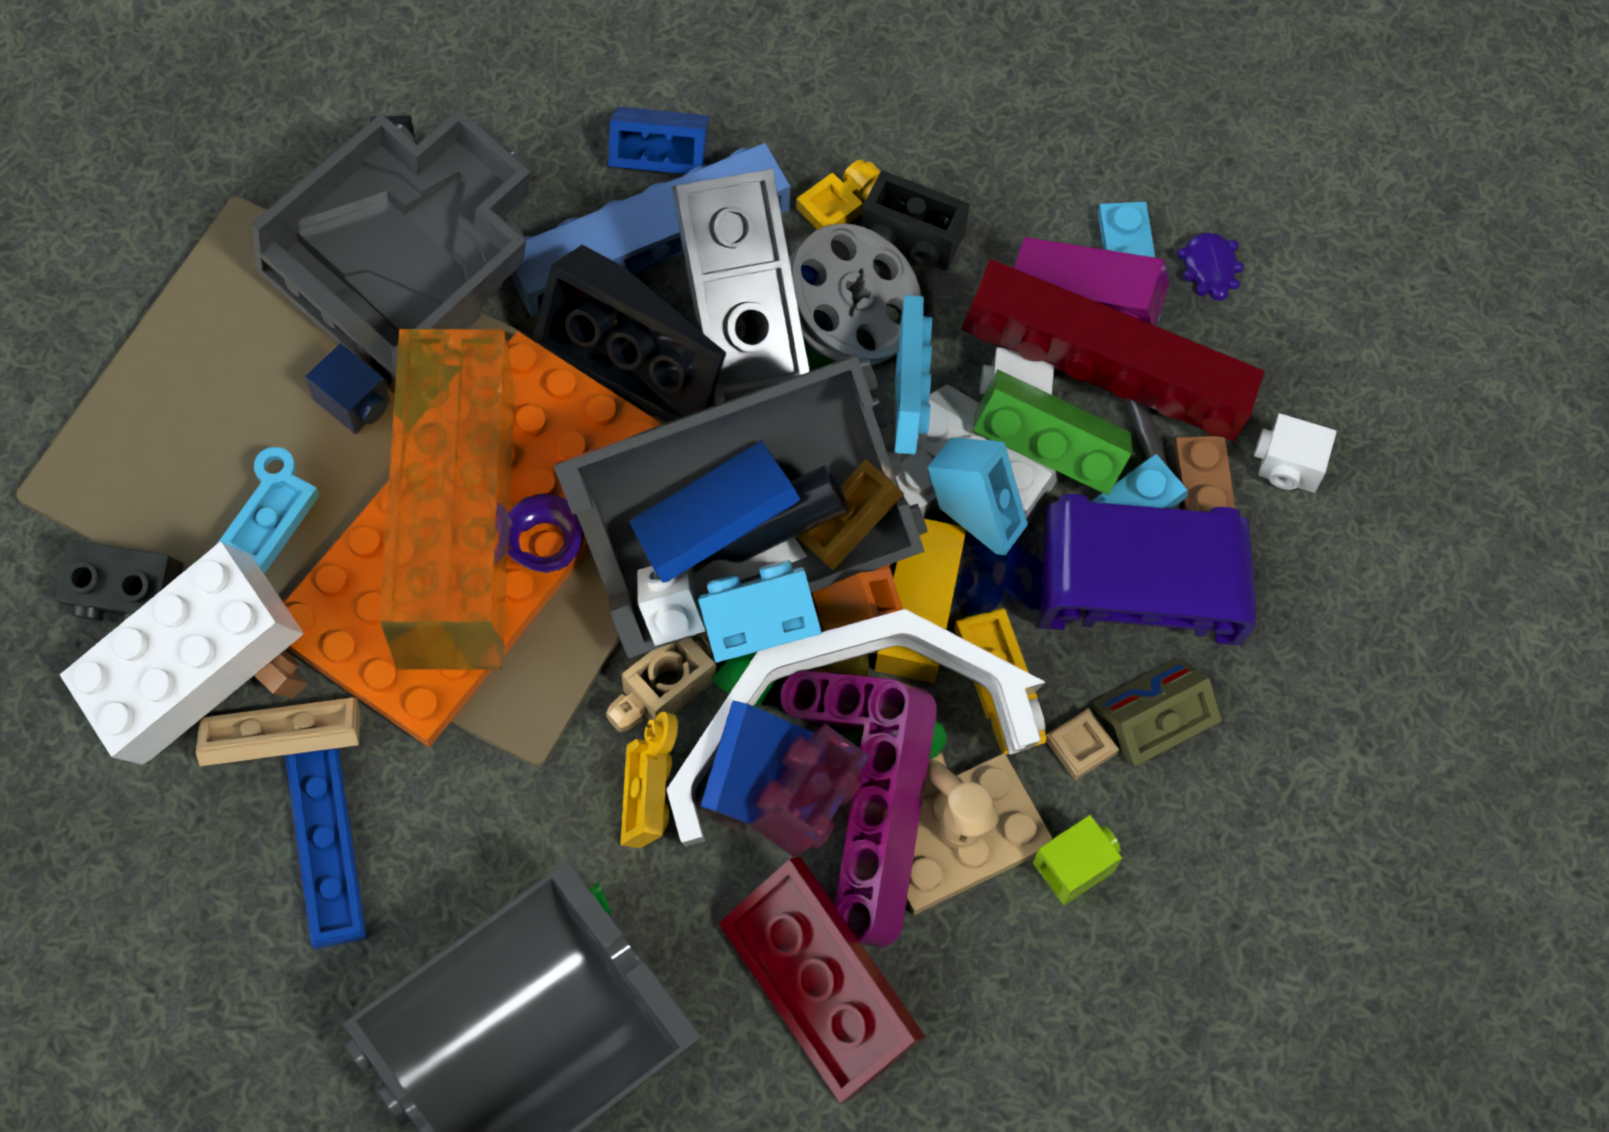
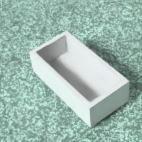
(181, 654)

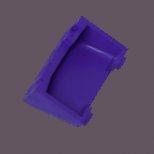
(1148, 568)

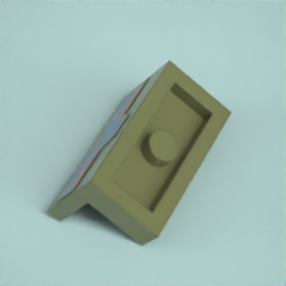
(1159, 710)

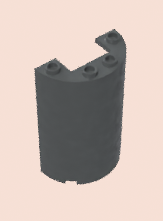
(803, 423)

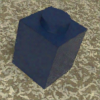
(348, 389)

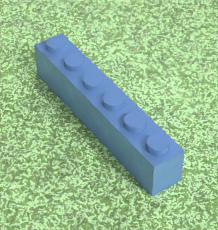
(635, 230)

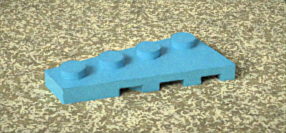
(912, 376)

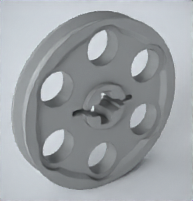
(836, 300)

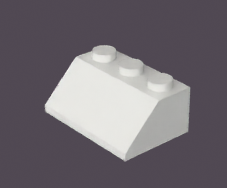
(953, 416)

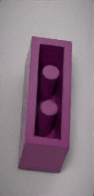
(1109, 277)

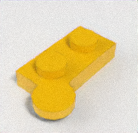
(646, 773)

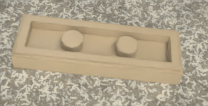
(278, 731)

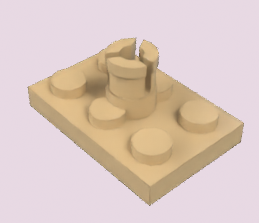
(953, 863)

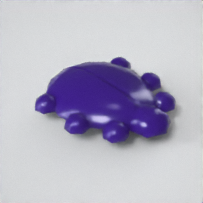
(1211, 264)

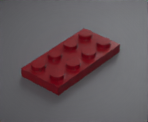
(821, 979)

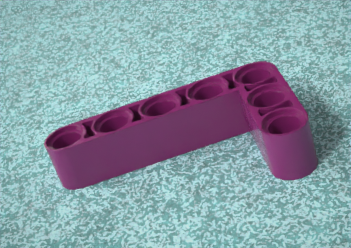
(881, 786)

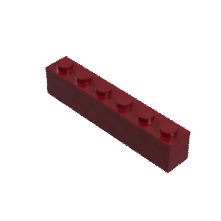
(1113, 350)

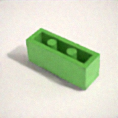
(1053, 432)

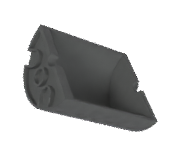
(522, 1021)

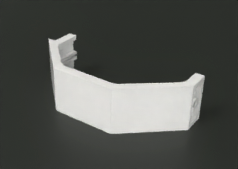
(1006, 683)

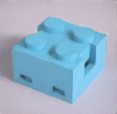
(759, 611)

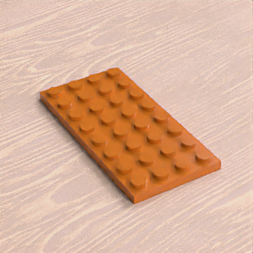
(339, 601)

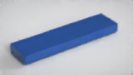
(325, 848)

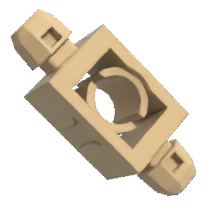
(641, 698)

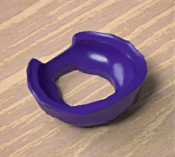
(539, 510)

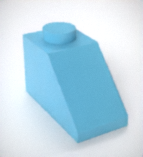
(979, 491)

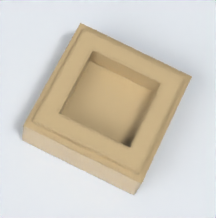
(1081, 744)

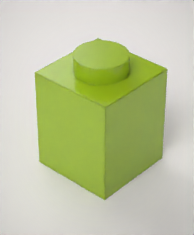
(1078, 859)

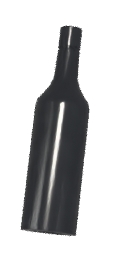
(819, 503)

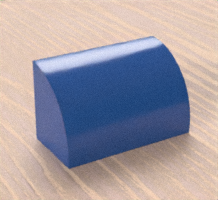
(657, 140)

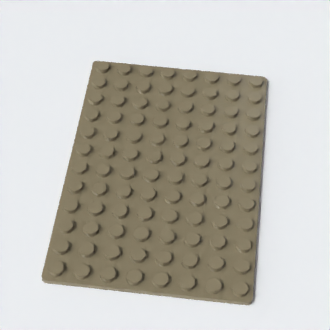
(170, 452)

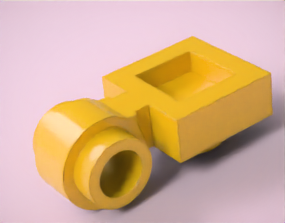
(835, 201)

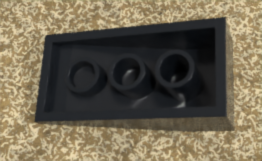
(626, 336)

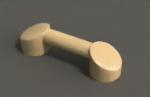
(968, 801)

